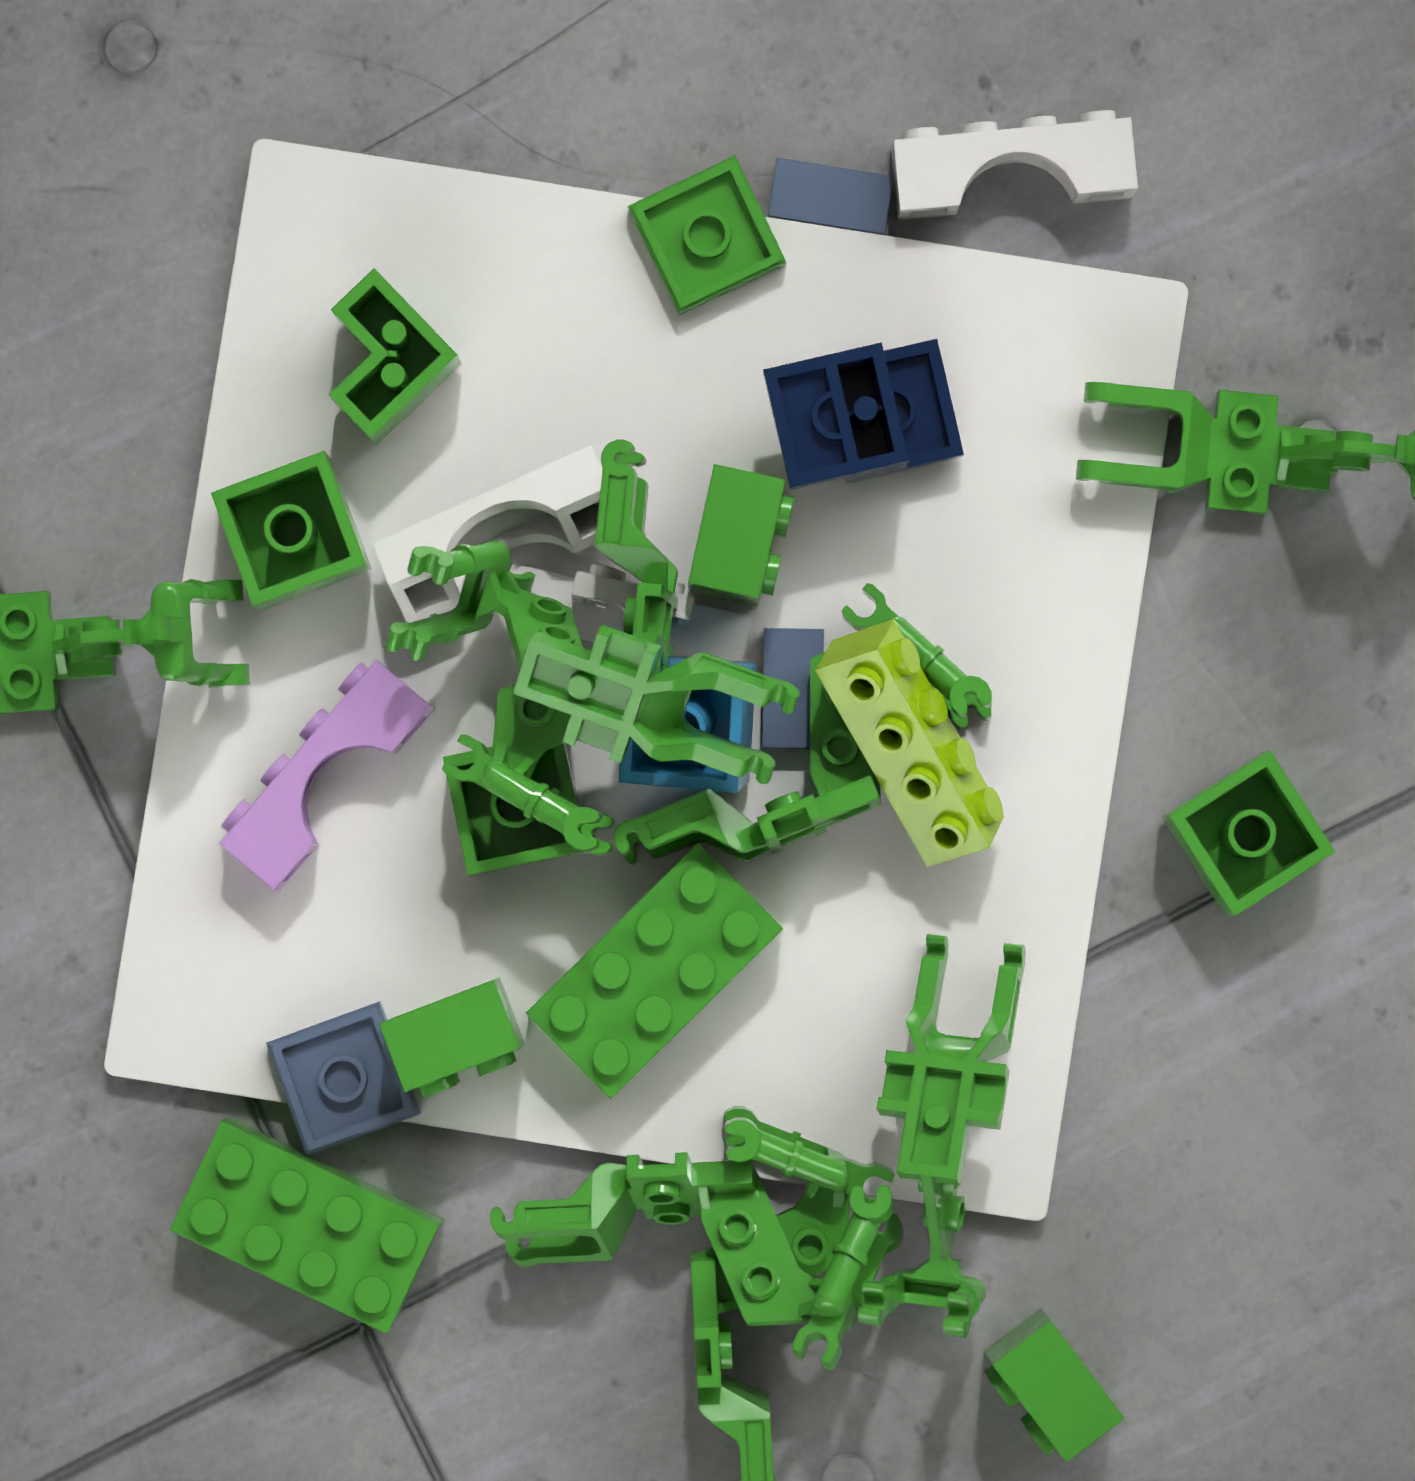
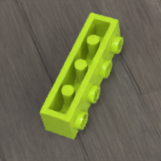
(911, 742)

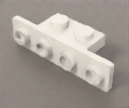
(601, 599)

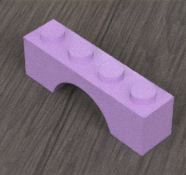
(275, 830)

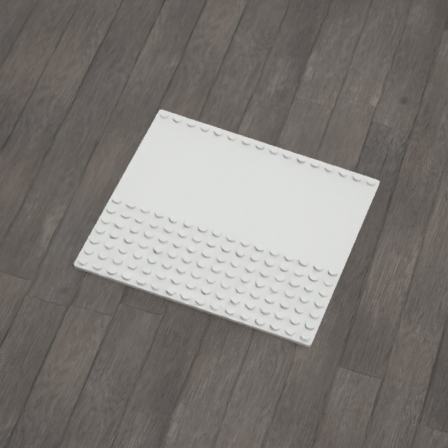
(582, 347)

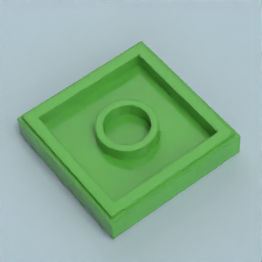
(707, 235)

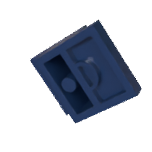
(863, 413)

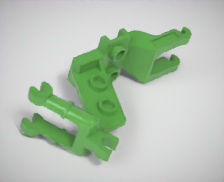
(1240, 449)
(45, 650)
(602, 689)
(528, 728)
(836, 766)
(941, 1096)
(739, 1226)
(811, 1231)

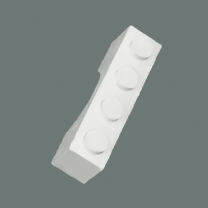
(1087, 157)
(545, 506)

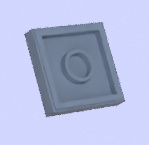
(341, 1079)

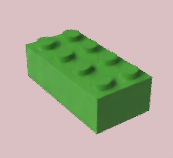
(654, 970)
(306, 1224)

